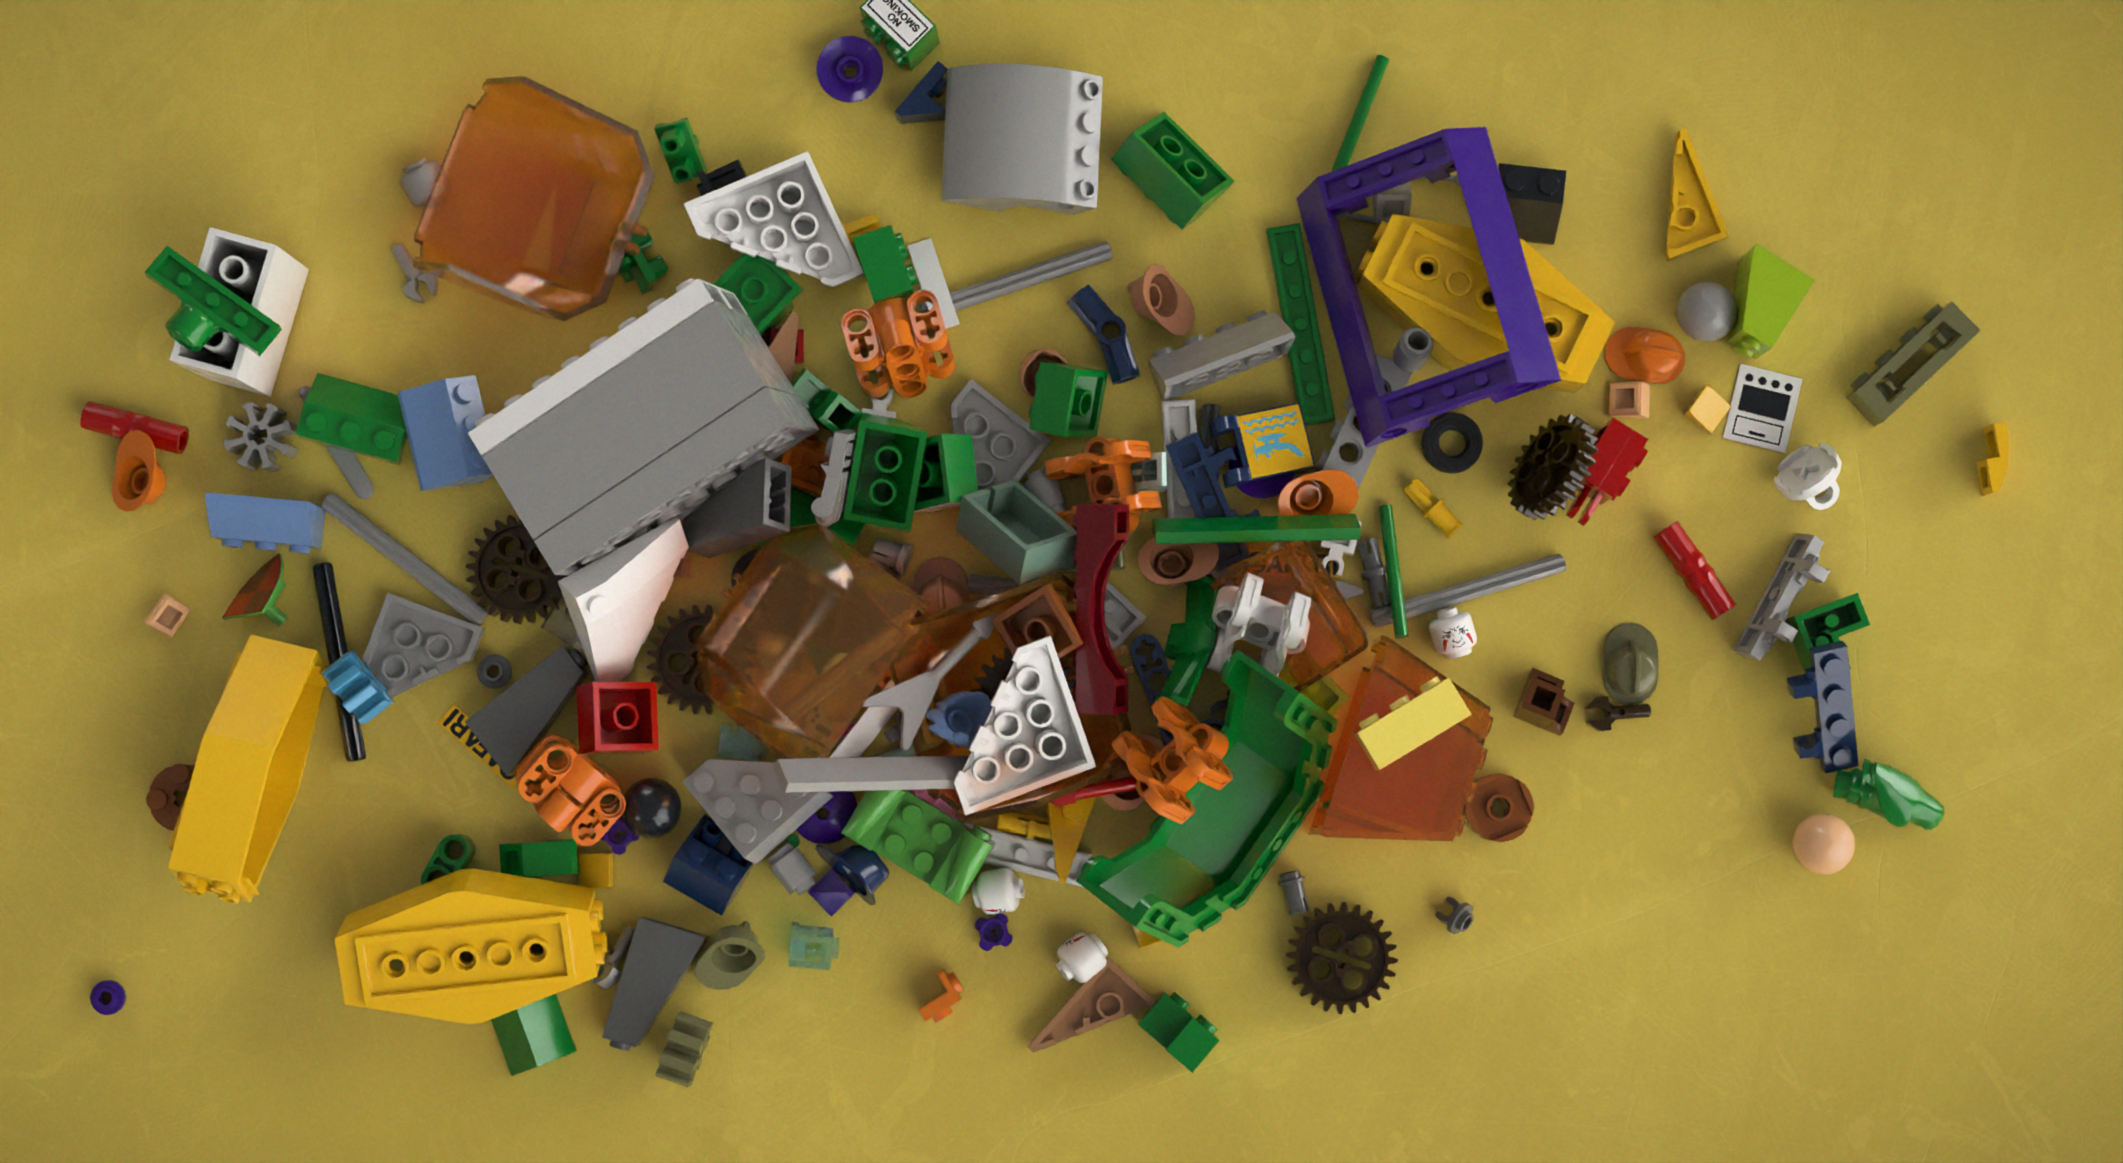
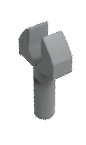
(413, 274)
(608, 972)

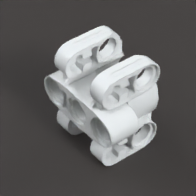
(1260, 621)

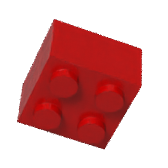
(617, 717)

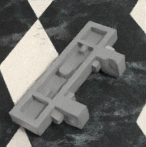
(1772, 610)

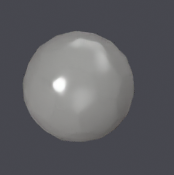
(1707, 311)

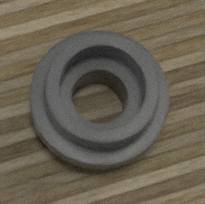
(504, 674)

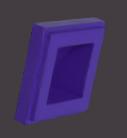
(831, 892)

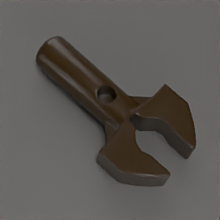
(1615, 712)

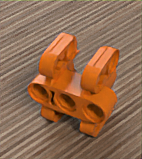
(899, 345)
(1100, 469)
(1160, 774)
(569, 790)

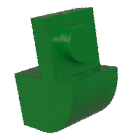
(825, 405)

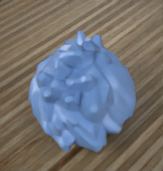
(960, 717)

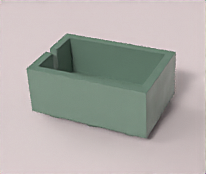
(1017, 531)

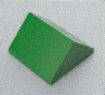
(534, 1035)

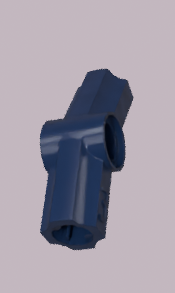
(1116, 352)

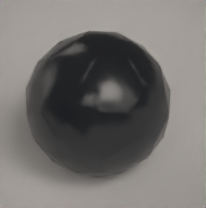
(651, 808)

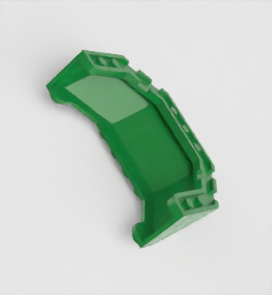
(1219, 856)

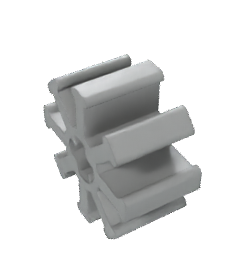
(248, 442)

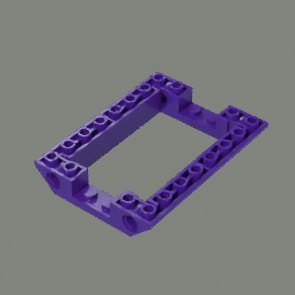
(1500, 377)

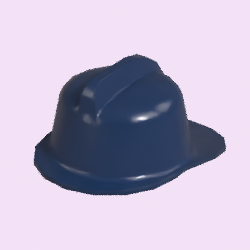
(858, 867)

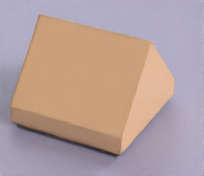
(168, 615)

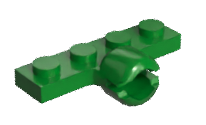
(208, 307)

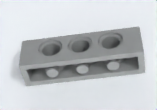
(1347, 435)

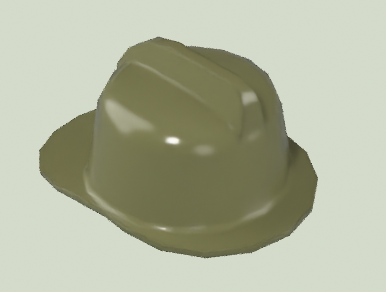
(1630, 664)
(730, 957)

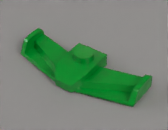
(1191, 642)

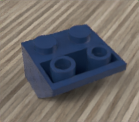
(708, 867)

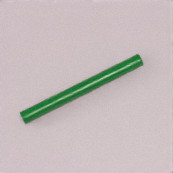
(1361, 112)
(1393, 571)

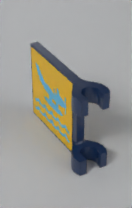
(1267, 443)

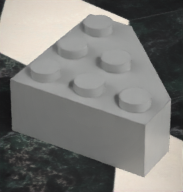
(751, 804)

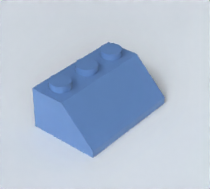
(438, 429)
(265, 522)

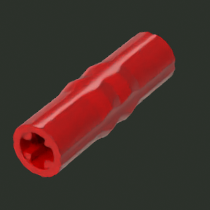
(120, 422)
(1694, 570)

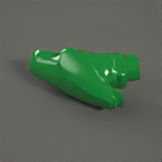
(1889, 795)

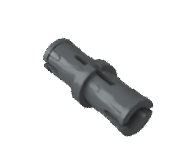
(1374, 572)

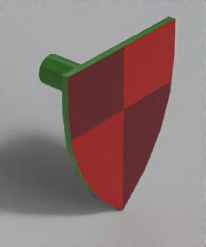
(260, 594)

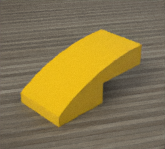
(1993, 470)

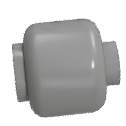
(419, 180)

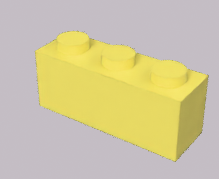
(1411, 722)

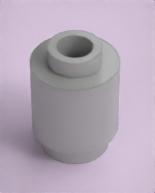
(1413, 349)
(1046, 490)
(792, 869)

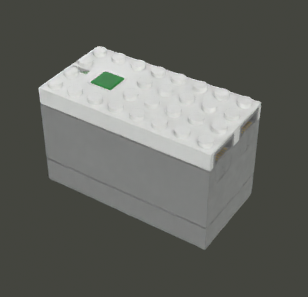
(642, 426)

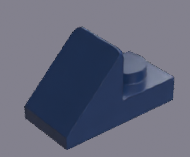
(919, 103)

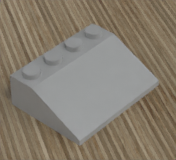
(1220, 355)

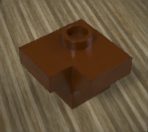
(1544, 702)

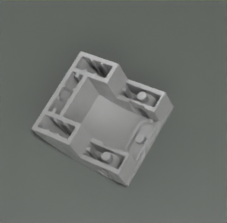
(1022, 137)

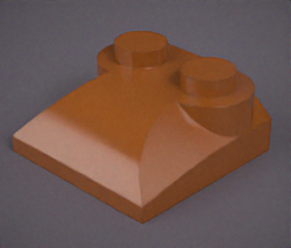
(1037, 617)

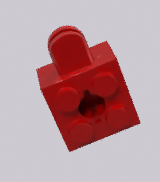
(1617, 454)

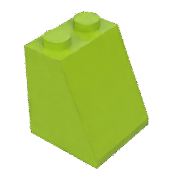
(1766, 299)

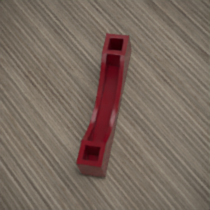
(1100, 679)

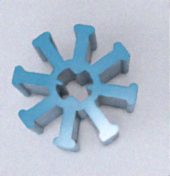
(357, 687)

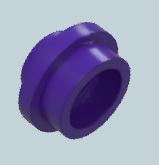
(118, 997)

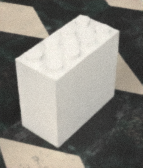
(267, 281)

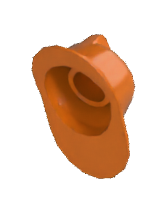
(1644, 355)
(137, 473)
(1319, 494)

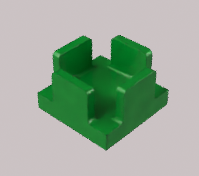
(761, 289)

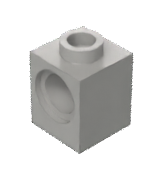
(1392, 201)

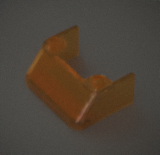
(1334, 629)

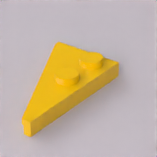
(1693, 212)
(1066, 830)

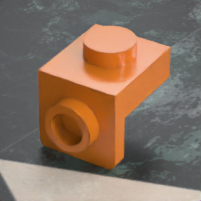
(940, 1006)

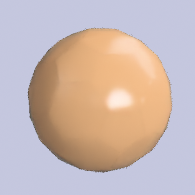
(1823, 843)

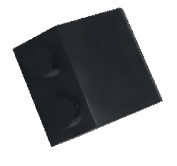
(1534, 200)

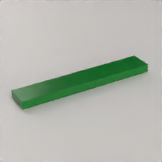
(1300, 315)
(1256, 529)

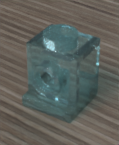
(740, 744)
(806, 956)

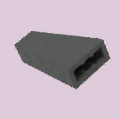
(743, 512)
(528, 708)
(652, 972)

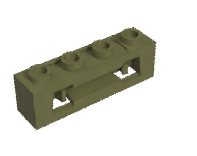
(1951, 325)

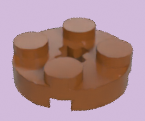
(163, 792)
(1516, 816)

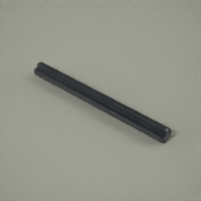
(336, 648)

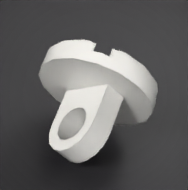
(1808, 473)

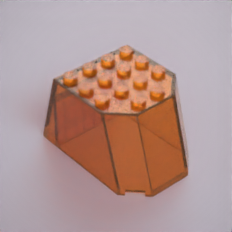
(1417, 793)

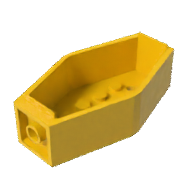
(1451, 300)
(248, 770)
(477, 913)

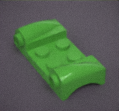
(920, 839)

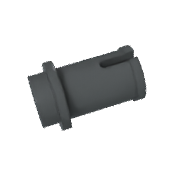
(1294, 892)

